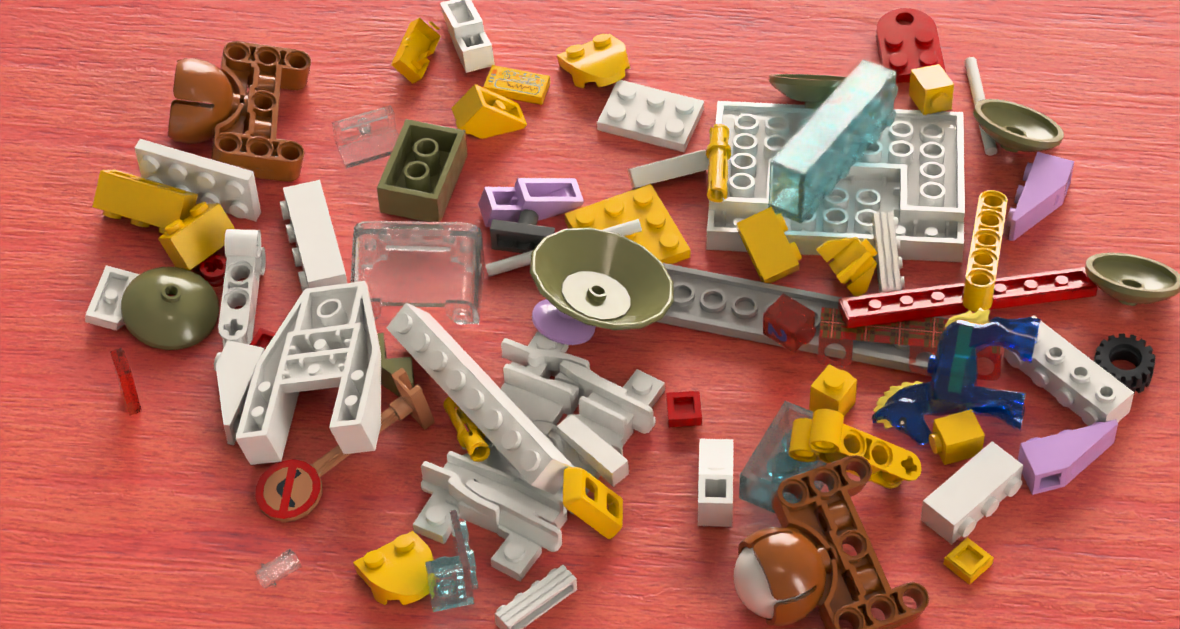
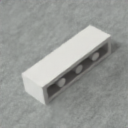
(314, 236)

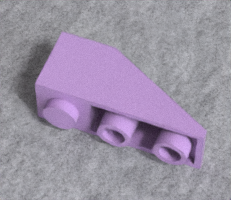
(1043, 192)
(1059, 458)

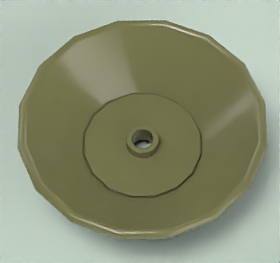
(602, 278)

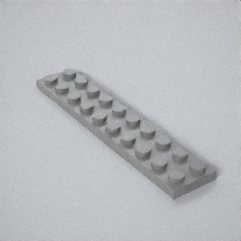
(737, 307)

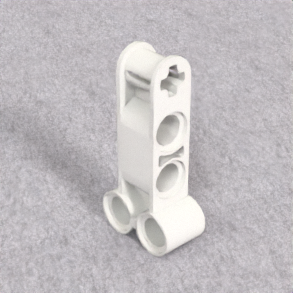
(247, 261)

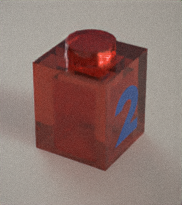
(789, 323)

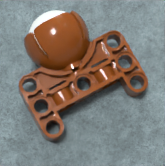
(803, 563)

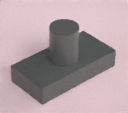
(519, 236)

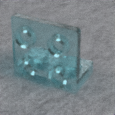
(453, 578)

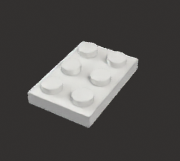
(650, 115)

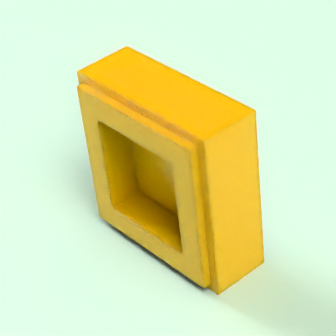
(968, 560)

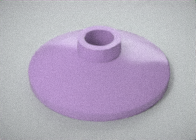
(559, 326)

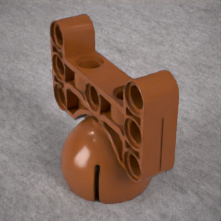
(265, 72)

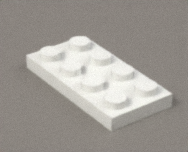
(208, 178)

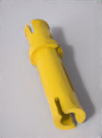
(718, 154)
(471, 439)

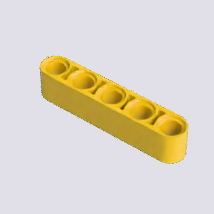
(985, 251)

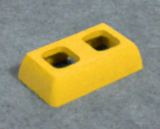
(592, 512)

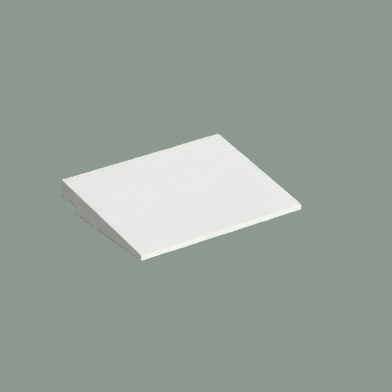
(909, 171)

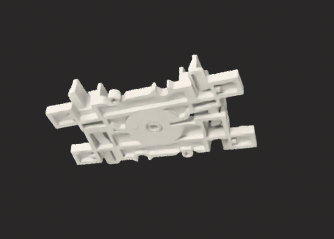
(494, 491)

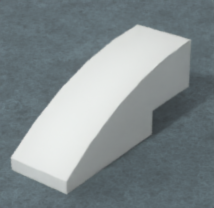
(468, 34)

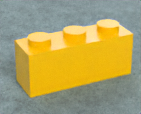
(141, 200)

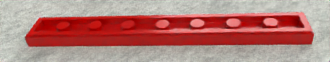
(947, 299)

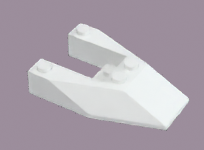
(320, 345)

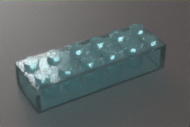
(832, 141)

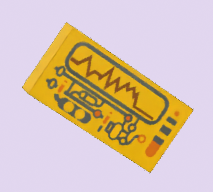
(517, 84)

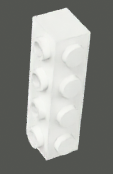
(1074, 379)

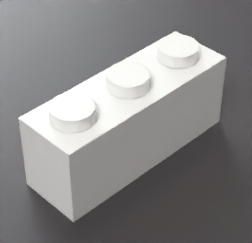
(972, 493)

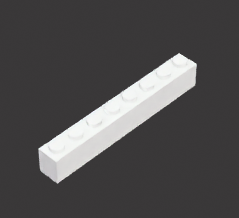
(480, 398)

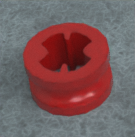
(211, 264)

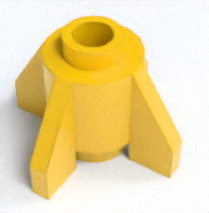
(851, 261)

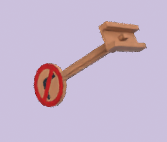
(295, 487)

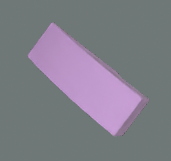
(543, 195)

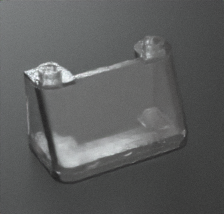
(421, 266)

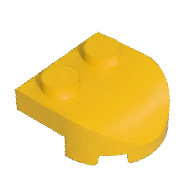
(596, 61)
(397, 570)

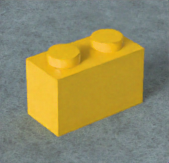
(196, 236)
(768, 245)

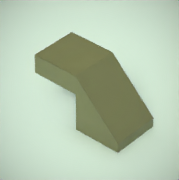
(390, 366)

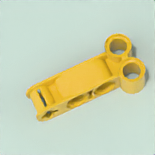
(830, 440)

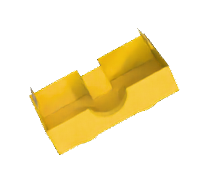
(416, 45)

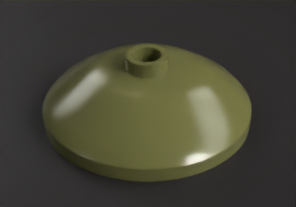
(806, 87)
(1017, 126)
(1132, 278)
(167, 320)

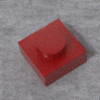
(684, 409)

